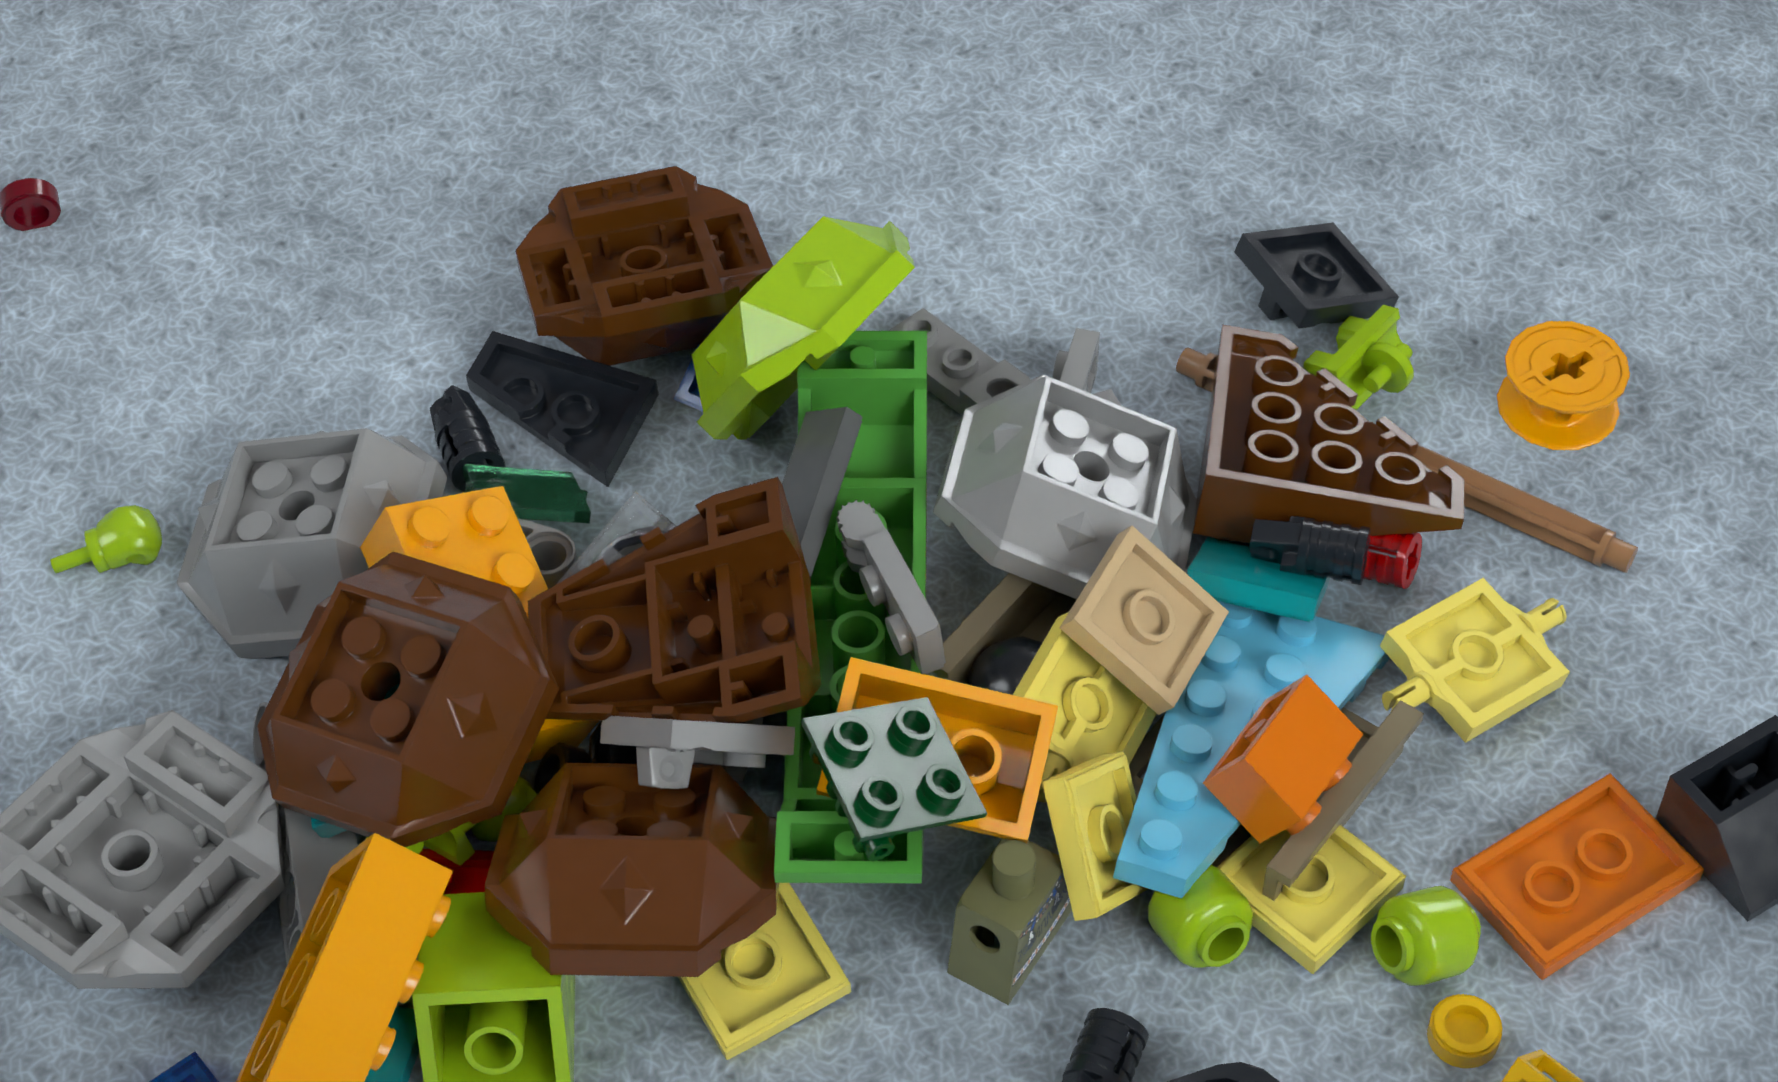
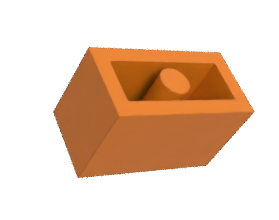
(1284, 761)

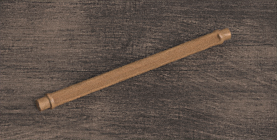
(1490, 496)

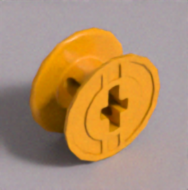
(1562, 385)

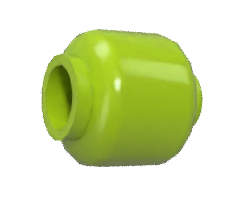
(1206, 924)
(1426, 935)

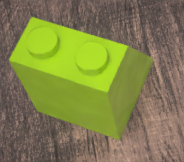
(489, 1005)

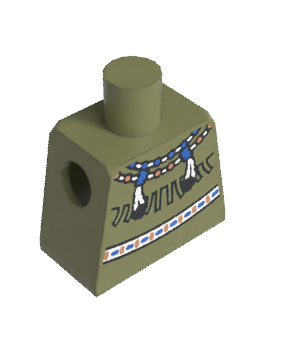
(1021, 901)

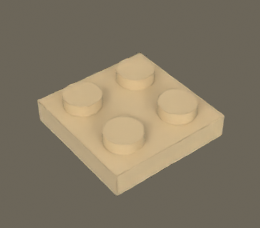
(1144, 620)

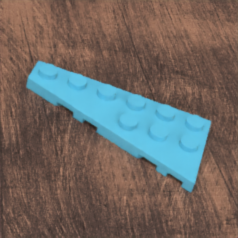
(1176, 820)

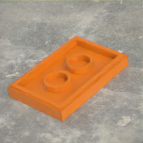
(1576, 875)

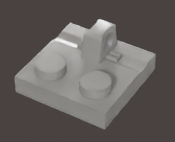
(671, 746)

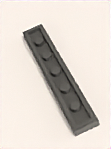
(813, 488)

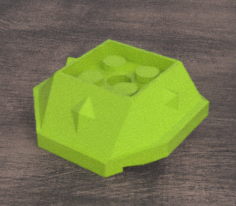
(795, 315)

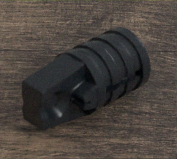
(463, 434)
(1312, 547)
(1104, 1048)

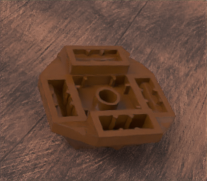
(639, 264)
(448, 735)
(633, 873)

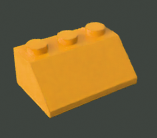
(994, 733)

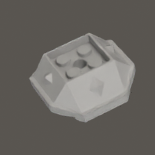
(1055, 475)
(292, 528)
(150, 800)

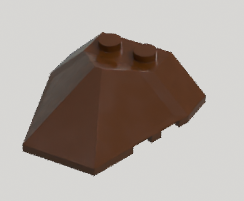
(690, 622)

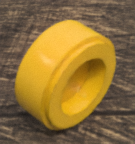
(1464, 1031)

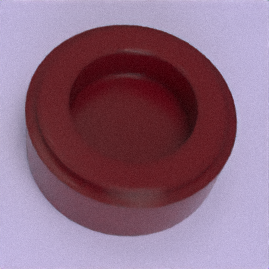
(29, 204)

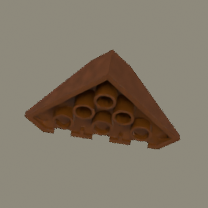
(1298, 448)

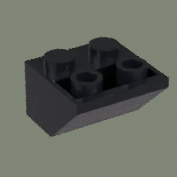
(1728, 817)

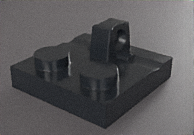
(1313, 275)

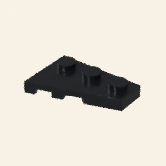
(565, 400)

